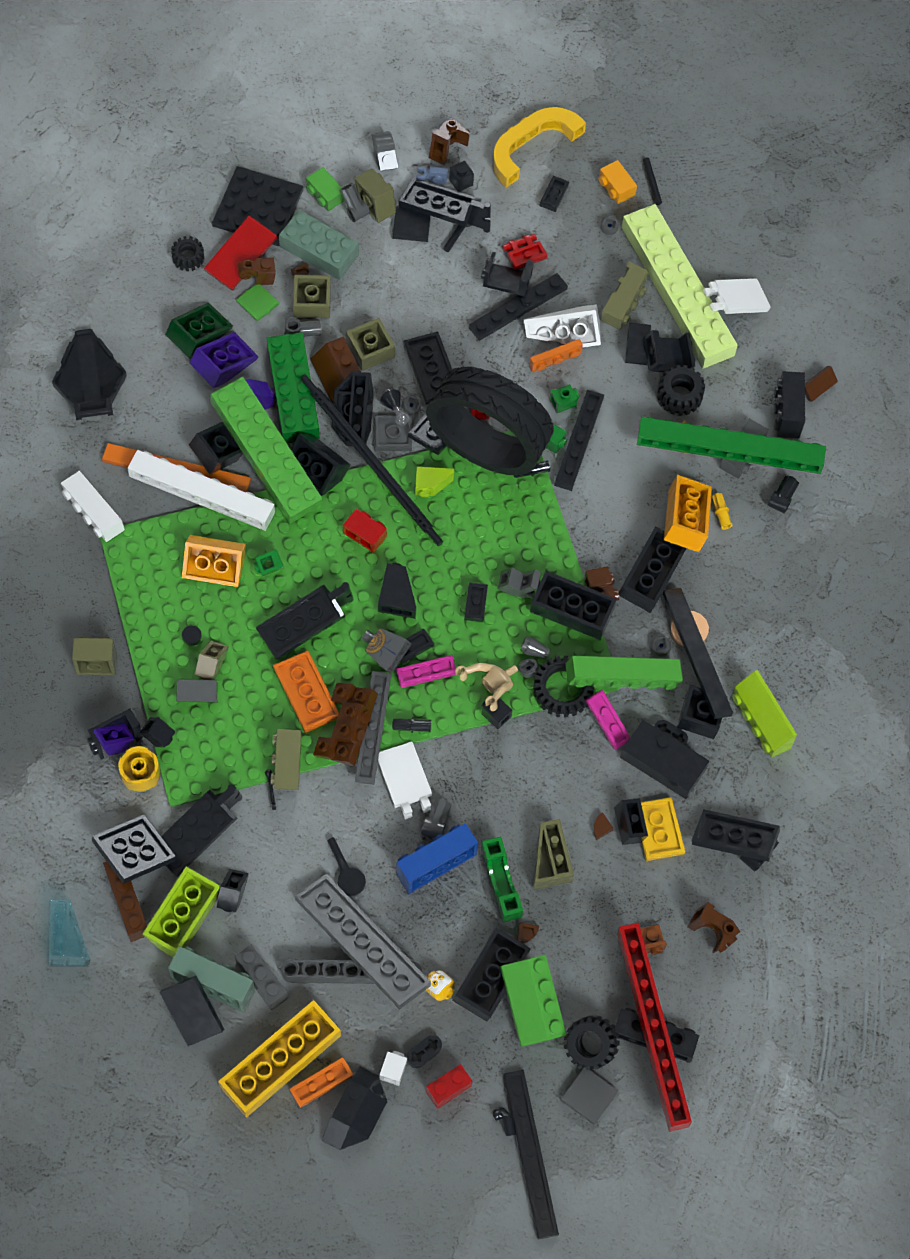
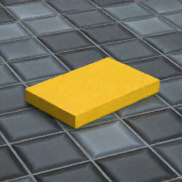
(663, 830)

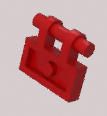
(531, 251)

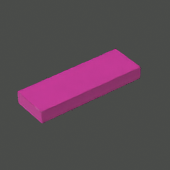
(426, 671)
(608, 719)

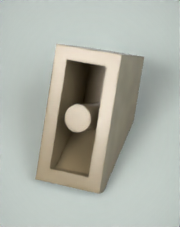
(211, 660)

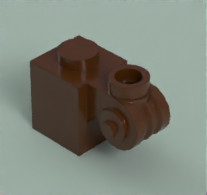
(262, 269)
(601, 581)

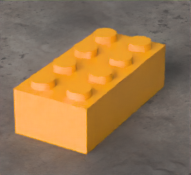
(688, 513)

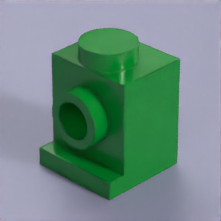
(564, 398)
(272, 556)

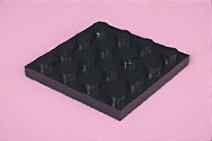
(259, 196)

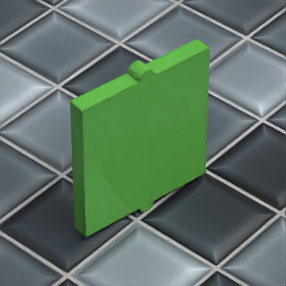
(257, 302)

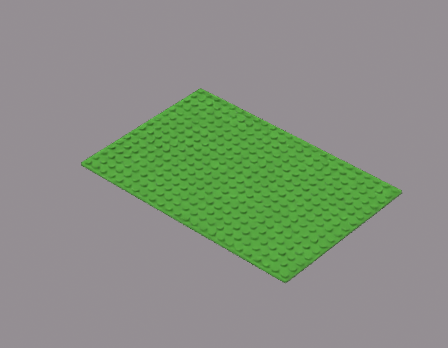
(486, 528)

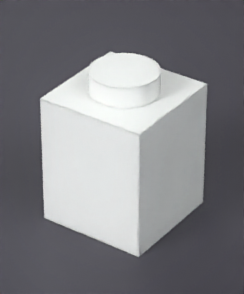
(393, 1068)

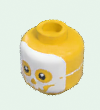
(441, 985)

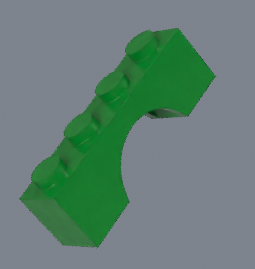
(501, 881)

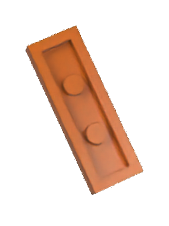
(556, 355)
(321, 1082)

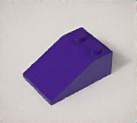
(222, 359)

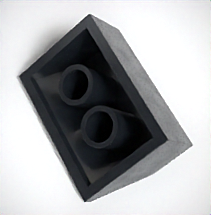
(319, 462)

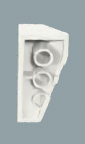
(566, 326)

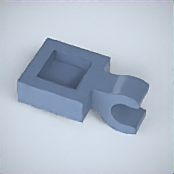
(434, 174)

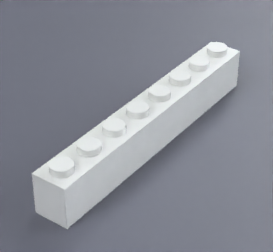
(201, 490)

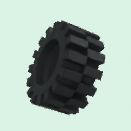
(187, 244)

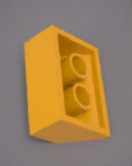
(213, 560)

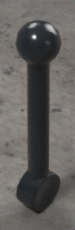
(268, 773)

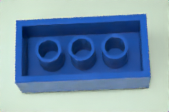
(436, 858)

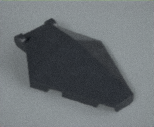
(89, 376)

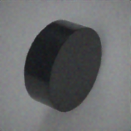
(191, 635)

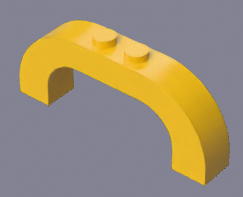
(516, 136)

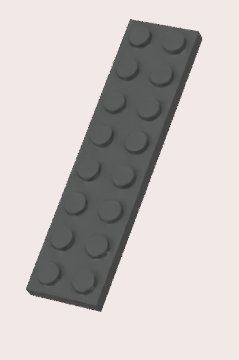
(363, 941)

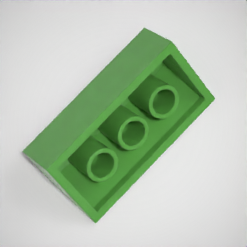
(533, 1000)

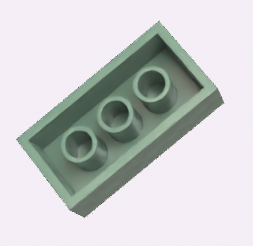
(319, 244)
(217, 980)

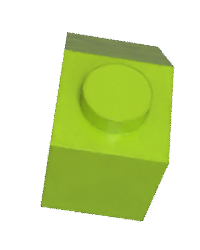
(432, 480)

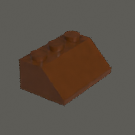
(333, 365)

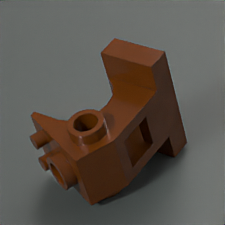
(448, 133)
(708, 917)

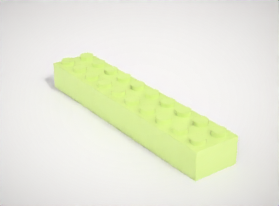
(679, 285)

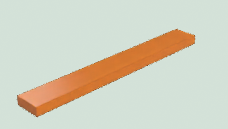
(123, 456)

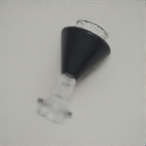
(391, 399)

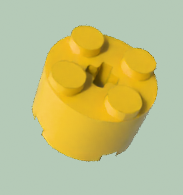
(137, 779)

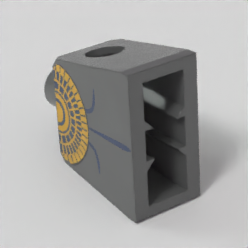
(386, 648)

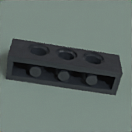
(681, 1051)

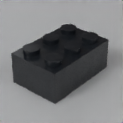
(790, 404)

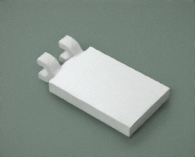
(738, 296)
(405, 778)

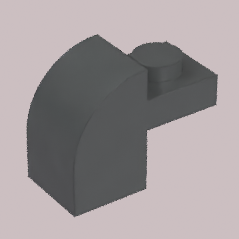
(385, 149)
(518, 583)

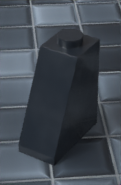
(396, 592)

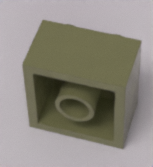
(376, 194)
(312, 296)
(370, 344)
(94, 656)

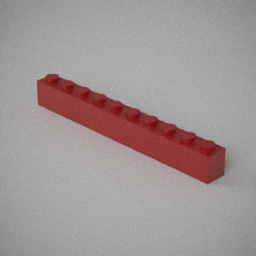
(654, 1027)

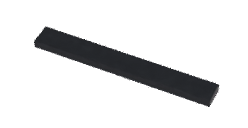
(697, 653)
(531, 1155)

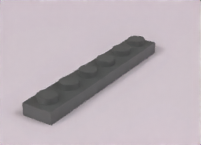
(371, 743)

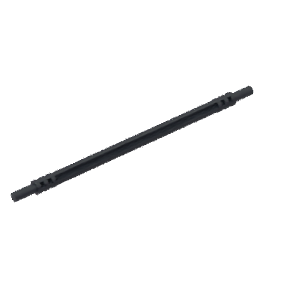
(372, 460)

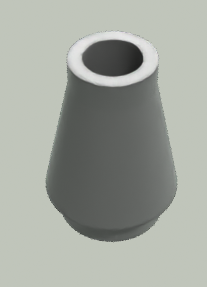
(534, 648)

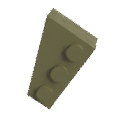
(625, 296)
(286, 759)
(552, 859)

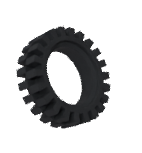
(548, 701)

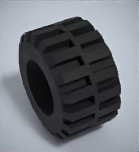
(677, 402)
(577, 1050)

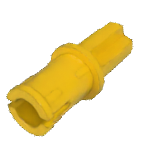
(722, 511)

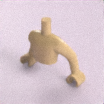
(496, 680)

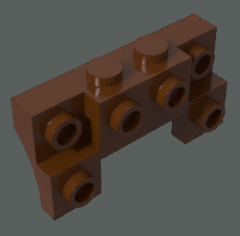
(350, 725)

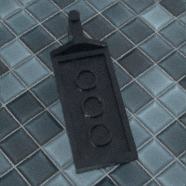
(446, 204)
(304, 619)
(200, 827)

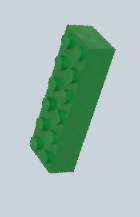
(293, 398)

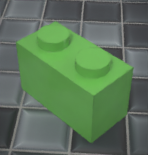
(324, 189)

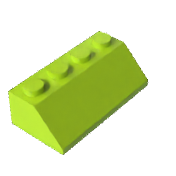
(764, 714)
(182, 912)

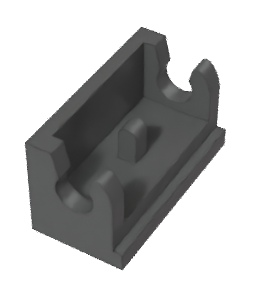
(197, 690)

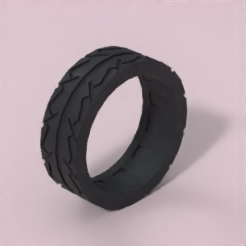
(500, 400)

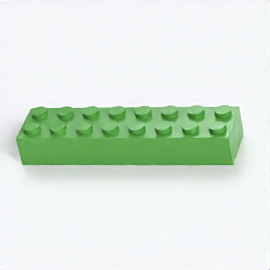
(266, 450)

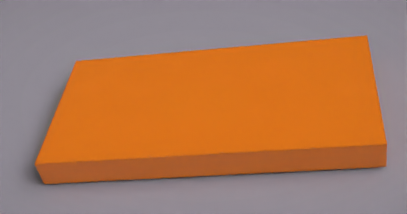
(306, 691)

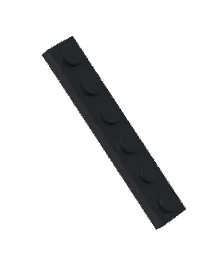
(518, 306)
(579, 440)

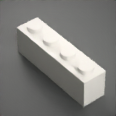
(92, 506)

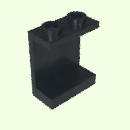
(506, 278)
(668, 352)
(125, 717)

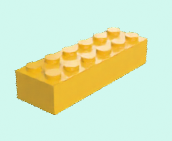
(279, 1058)

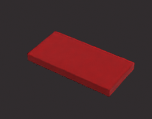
(247, 242)

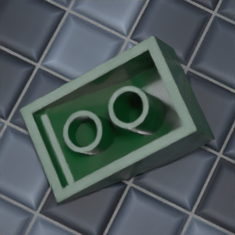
(197, 328)

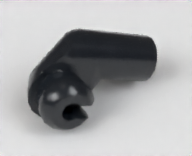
(502, 1114)

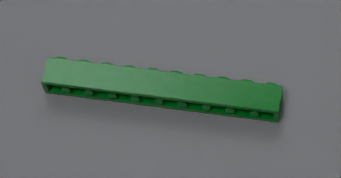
(731, 445)

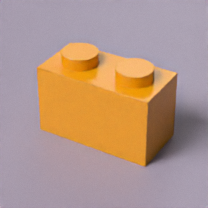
(617, 182)

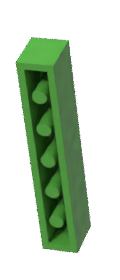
(623, 672)

